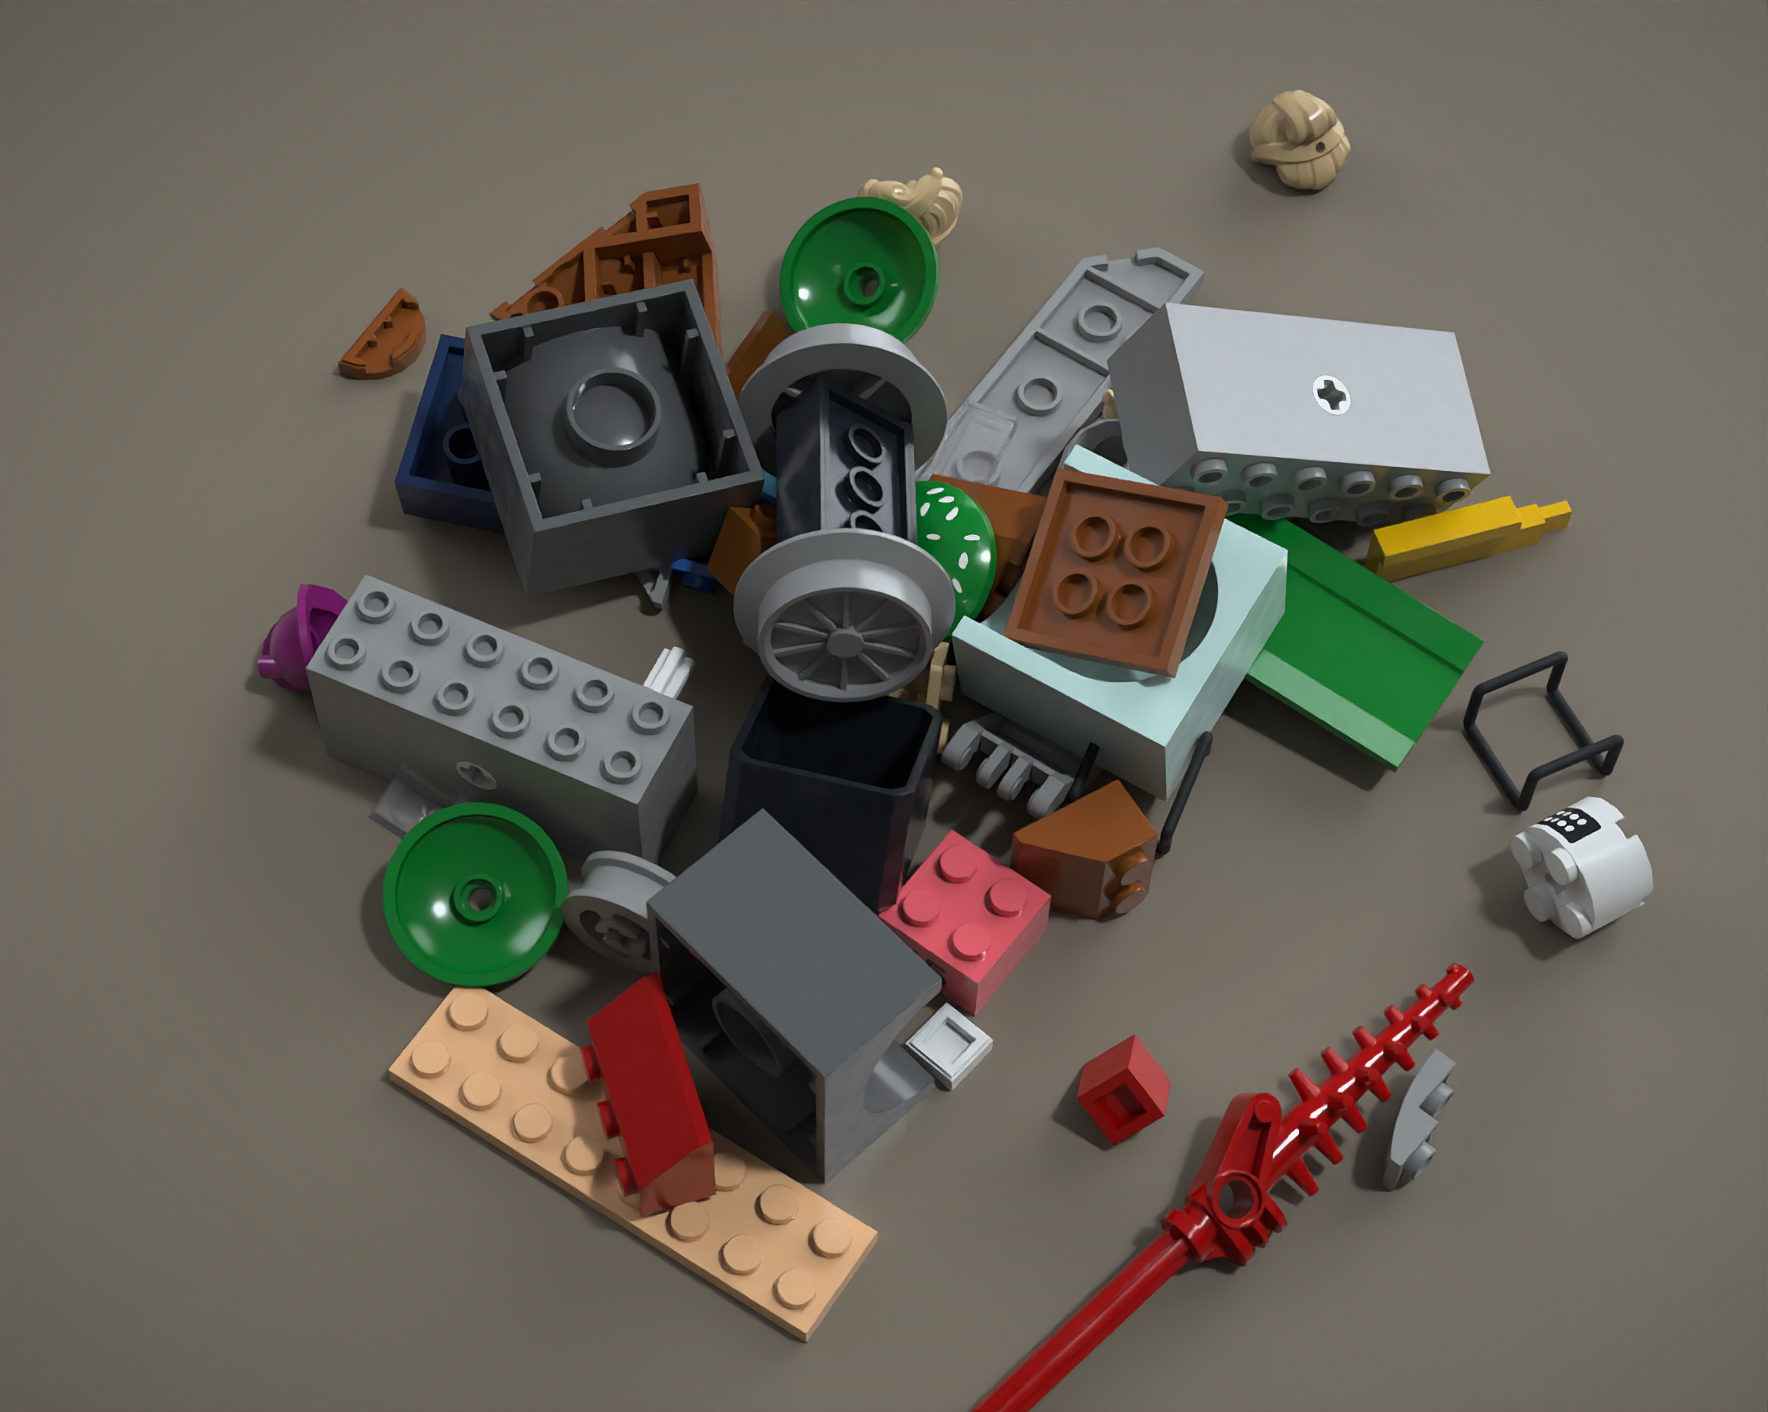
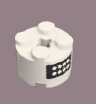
(1582, 868)

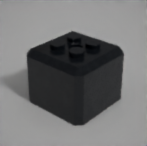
(840, 781)

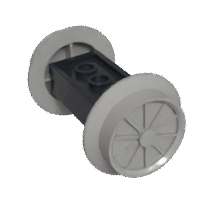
(846, 592)

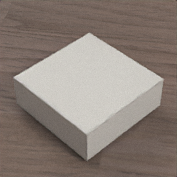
(949, 1046)

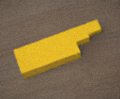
(1460, 536)

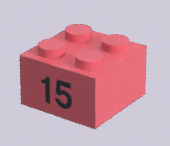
(968, 919)

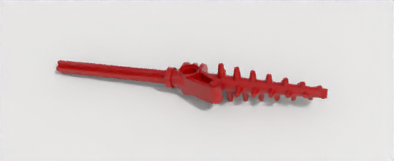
(1251, 1156)

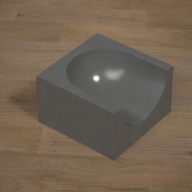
(607, 435)
(791, 993)

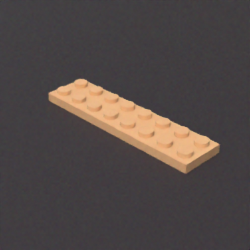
(532, 1099)

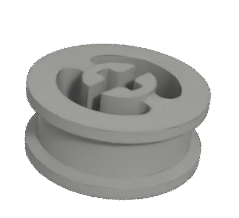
(612, 908)

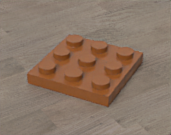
(1116, 571)

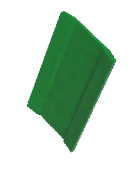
(1356, 648)

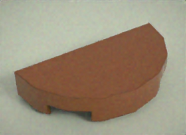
(388, 342)

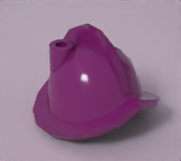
(298, 636)

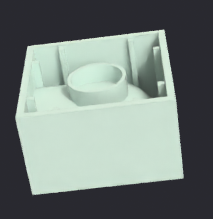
(1137, 718)

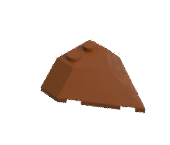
(651, 246)

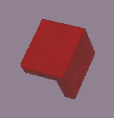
(1124, 1090)

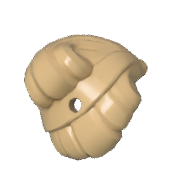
(1287, 137)
(931, 200)

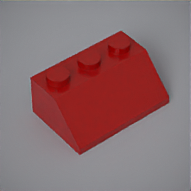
(649, 1100)

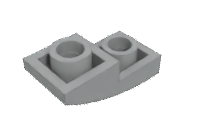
(1411, 1138)

